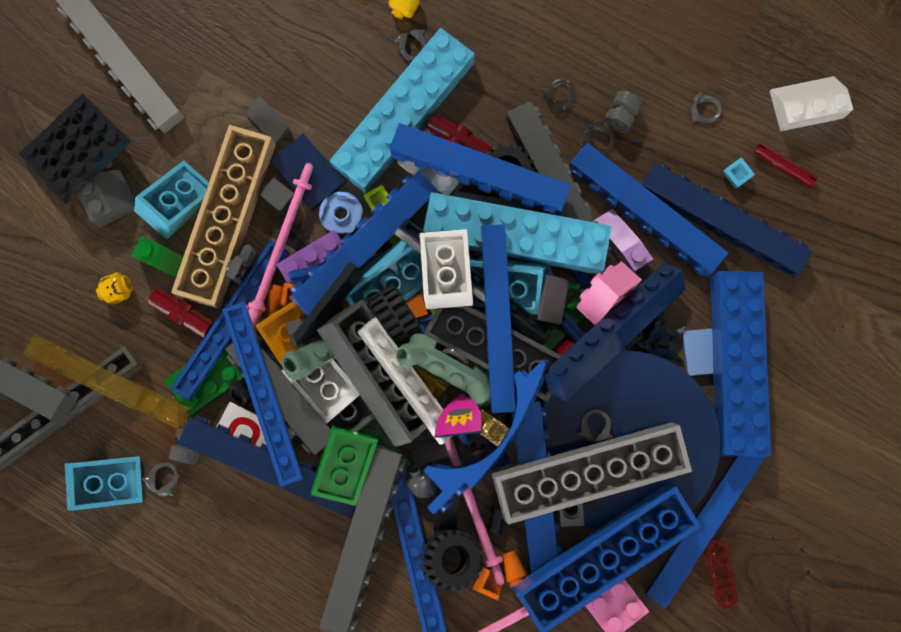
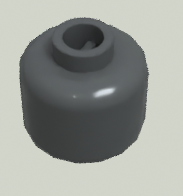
(419, 482)

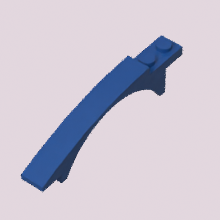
(454, 479)

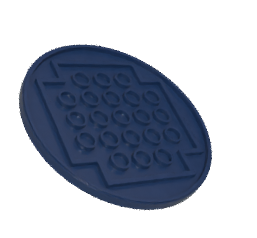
(638, 395)

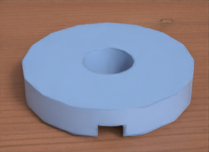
(332, 204)

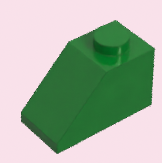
(157, 256)

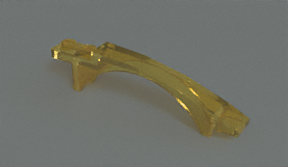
(106, 382)

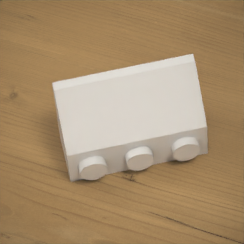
(810, 103)

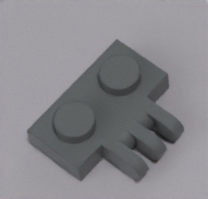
(241, 265)

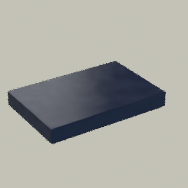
(323, 178)

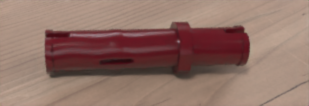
(784, 164)

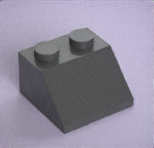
(107, 197)

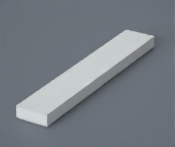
(404, 377)

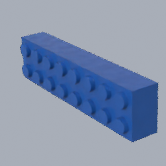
(740, 363)
(606, 557)

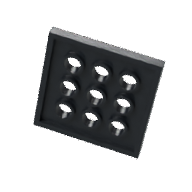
(71, 159)

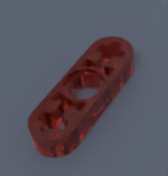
(718, 591)

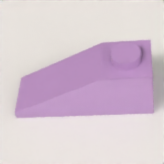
(625, 243)

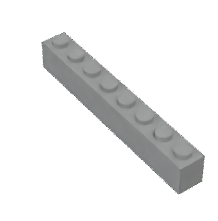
(122, 63)

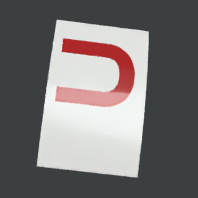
(243, 422)

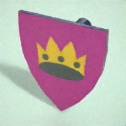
(459, 418)

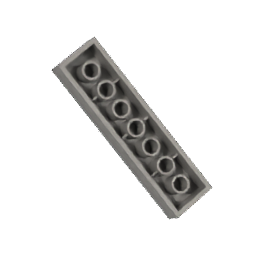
(591, 472)

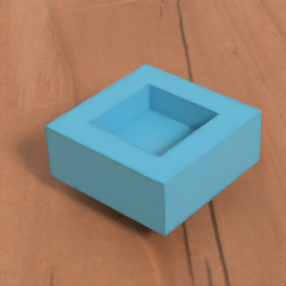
(738, 173)

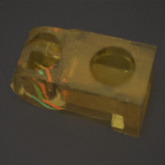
(493, 429)

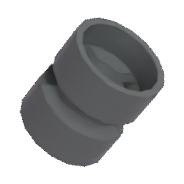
(624, 109)
(181, 453)

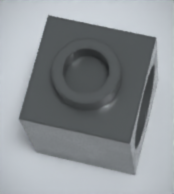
(277, 195)
(573, 518)

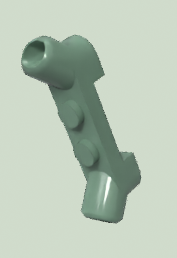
(422, 352)
(305, 360)

